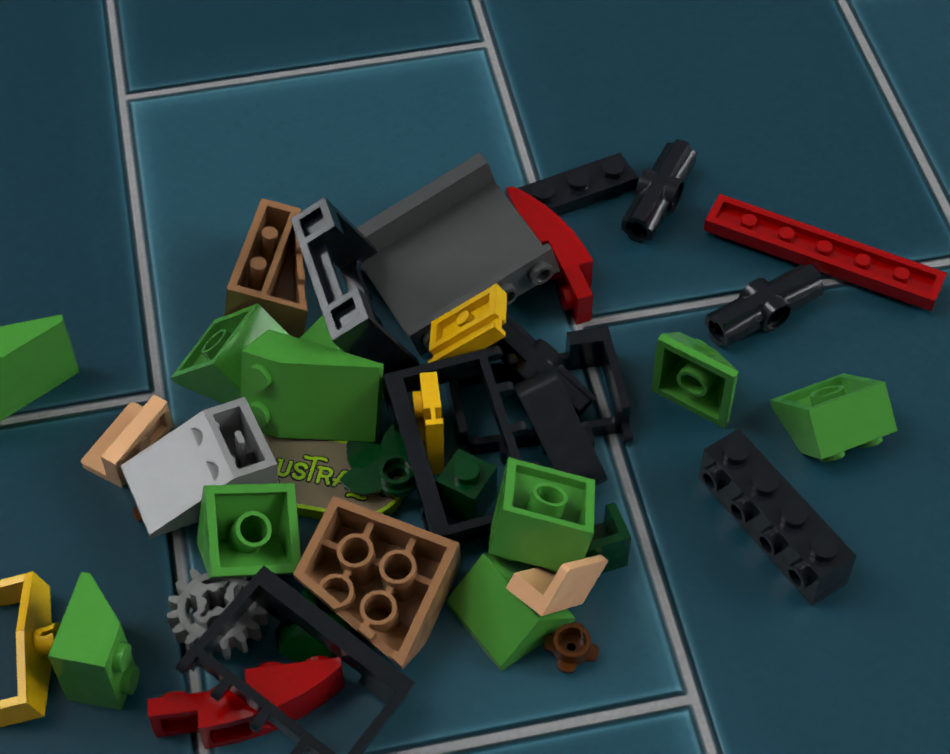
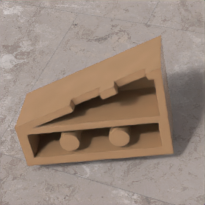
(271, 269)

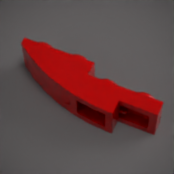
(570, 253)
(290, 687)

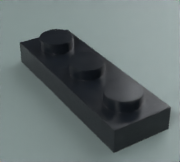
(584, 184)

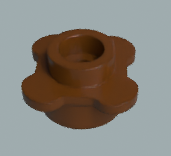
(571, 634)

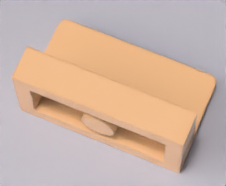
(126, 437)
(552, 591)

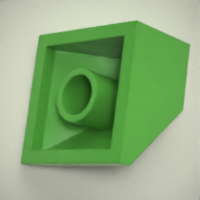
(694, 377)

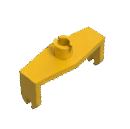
(33, 643)

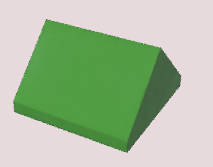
(248, 528)
(496, 617)

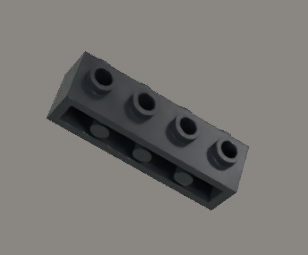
(776, 517)

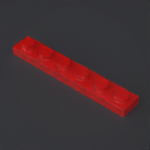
(825, 251)

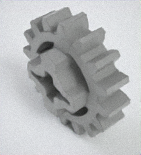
(208, 601)

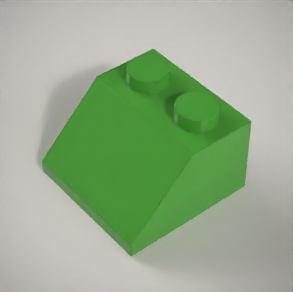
(215, 360)
(836, 415)
(542, 516)
(92, 650)

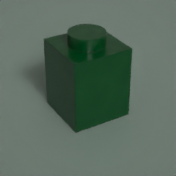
(467, 486)

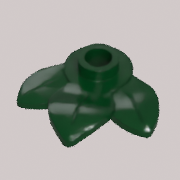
(375, 466)

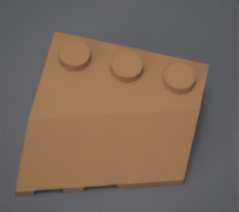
(380, 576)

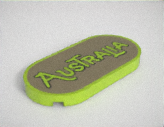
(317, 471)

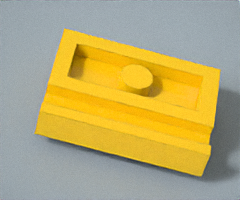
(470, 325)
(429, 419)

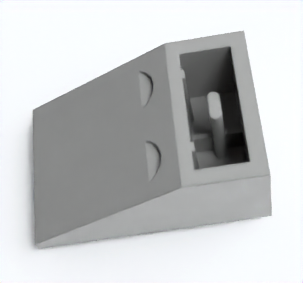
(209, 449)

